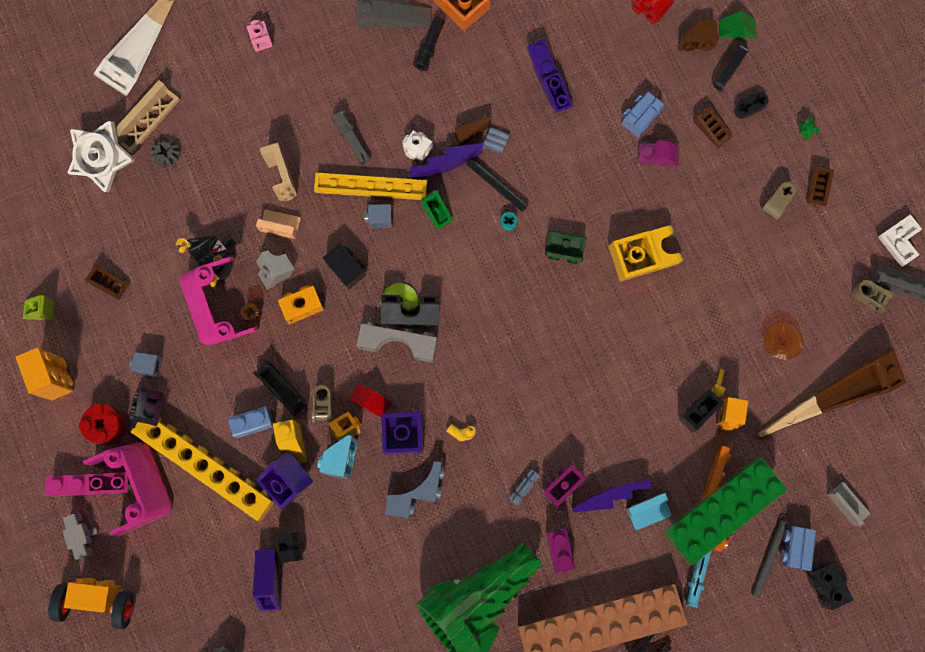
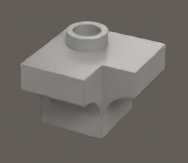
(273, 268)

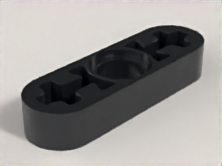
(731, 68)

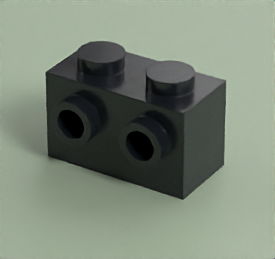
(344, 266)
(830, 586)

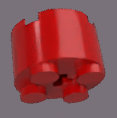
(652, 9)
(92, 420)

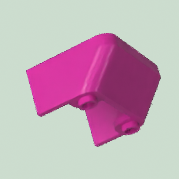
(192, 286)
(145, 480)

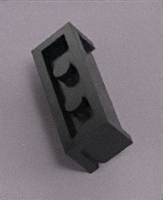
(281, 388)

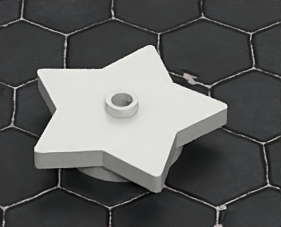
(98, 155)

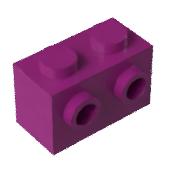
(564, 485)

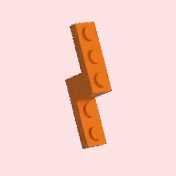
(715, 477)

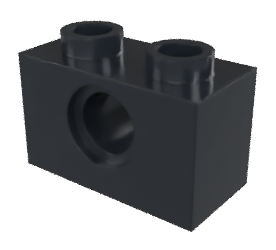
(701, 410)

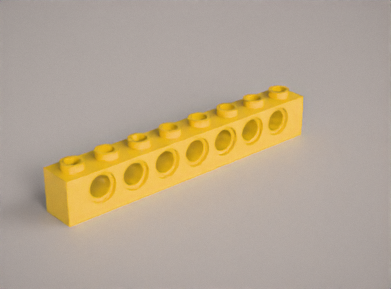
(208, 476)

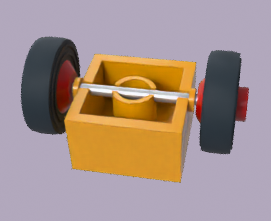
(92, 596)

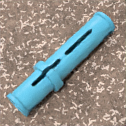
(692, 600)

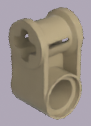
(778, 201)
(875, 296)
(322, 406)

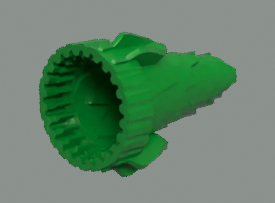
(465, 609)

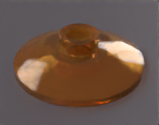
(789, 334)

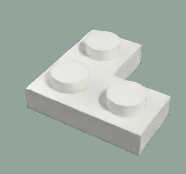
(897, 240)

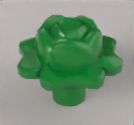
(808, 128)

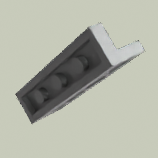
(899, 283)

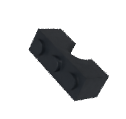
(425, 313)

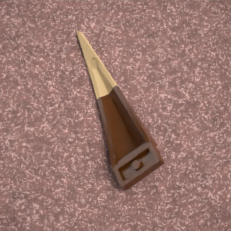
(868, 379)

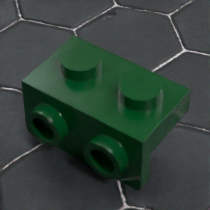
(565, 247)

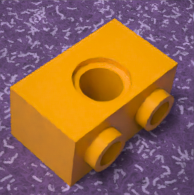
(312, 304)
(732, 413)

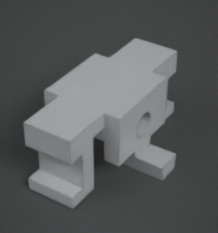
(77, 536)

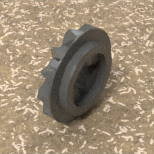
(173, 153)

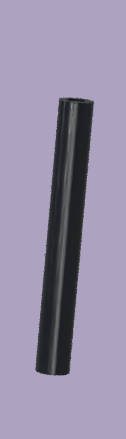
(496, 184)

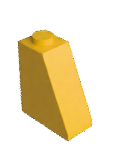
(289, 438)

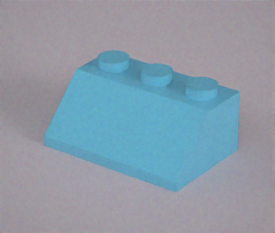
(339, 458)

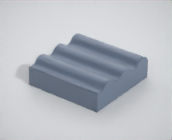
(496, 140)

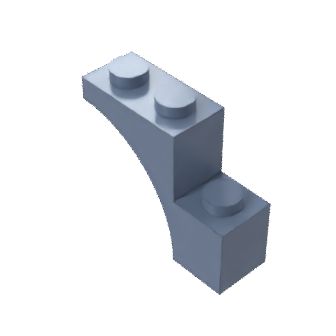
(429, 490)

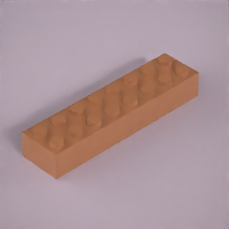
(606, 623)

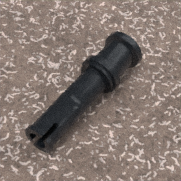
(426, 51)

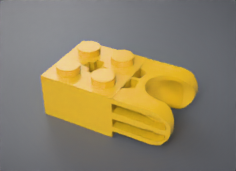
(648, 252)

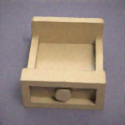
(274, 157)

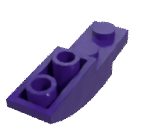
(549, 77)

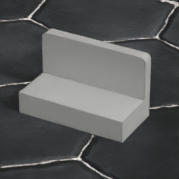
(848, 504)

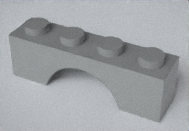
(373, 338)

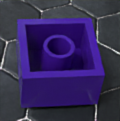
(402, 433)
(284, 480)

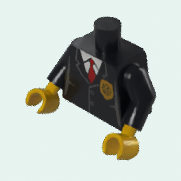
(208, 250)

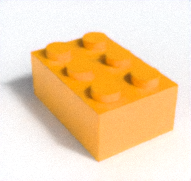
(45, 374)

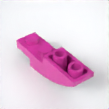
(86, 484)

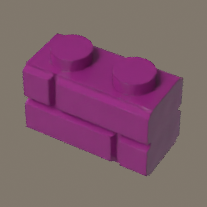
(560, 551)

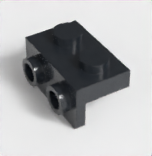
(146, 407)

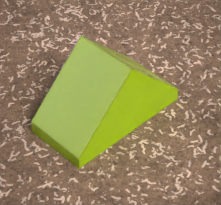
(39, 308)

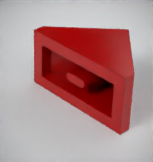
(370, 400)

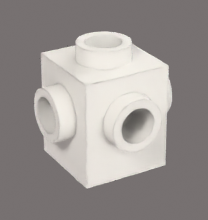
(417, 146)

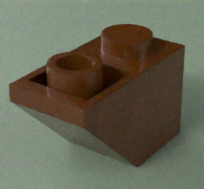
(700, 36)

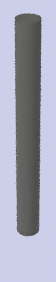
(769, 559)

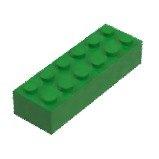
(724, 511)

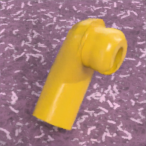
(461, 434)

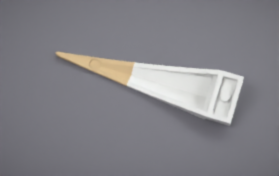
(127, 58)

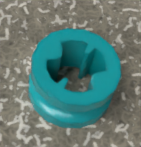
(508, 215)

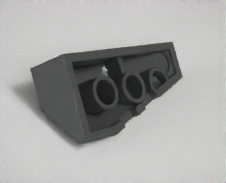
(392, 14)

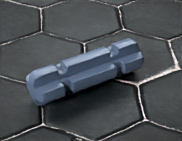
(524, 487)

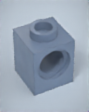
(379, 216)
(145, 364)

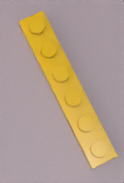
(370, 186)

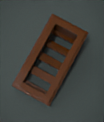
(713, 118)
(470, 130)
(826, 188)
(93, 274)

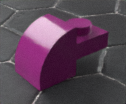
(661, 153)

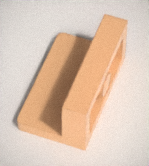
(279, 224)

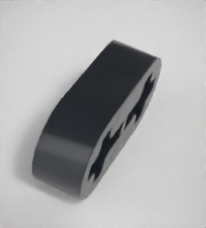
(749, 101)

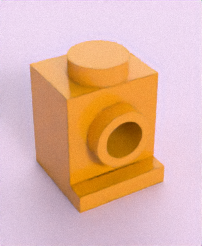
(345, 426)

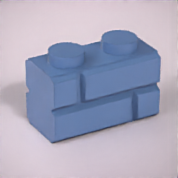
(642, 114)
(251, 422)
(798, 548)

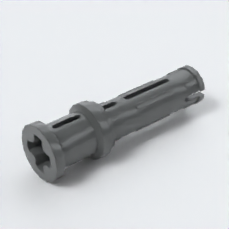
(347, 130)

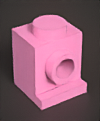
(259, 35)

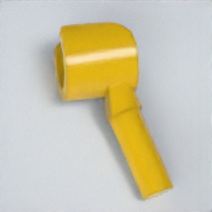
(717, 388)

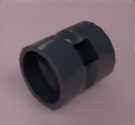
(289, 547)

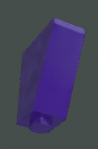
(266, 580)

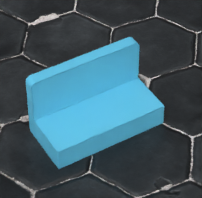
(649, 511)

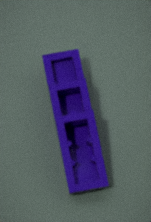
(452, 159)
(605, 499)

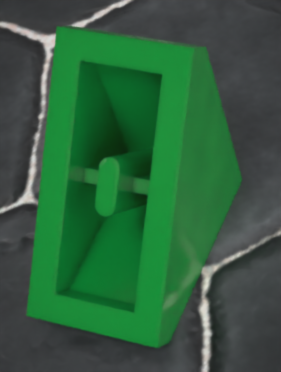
(737, 26)
(435, 210)

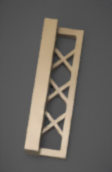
(143, 110)

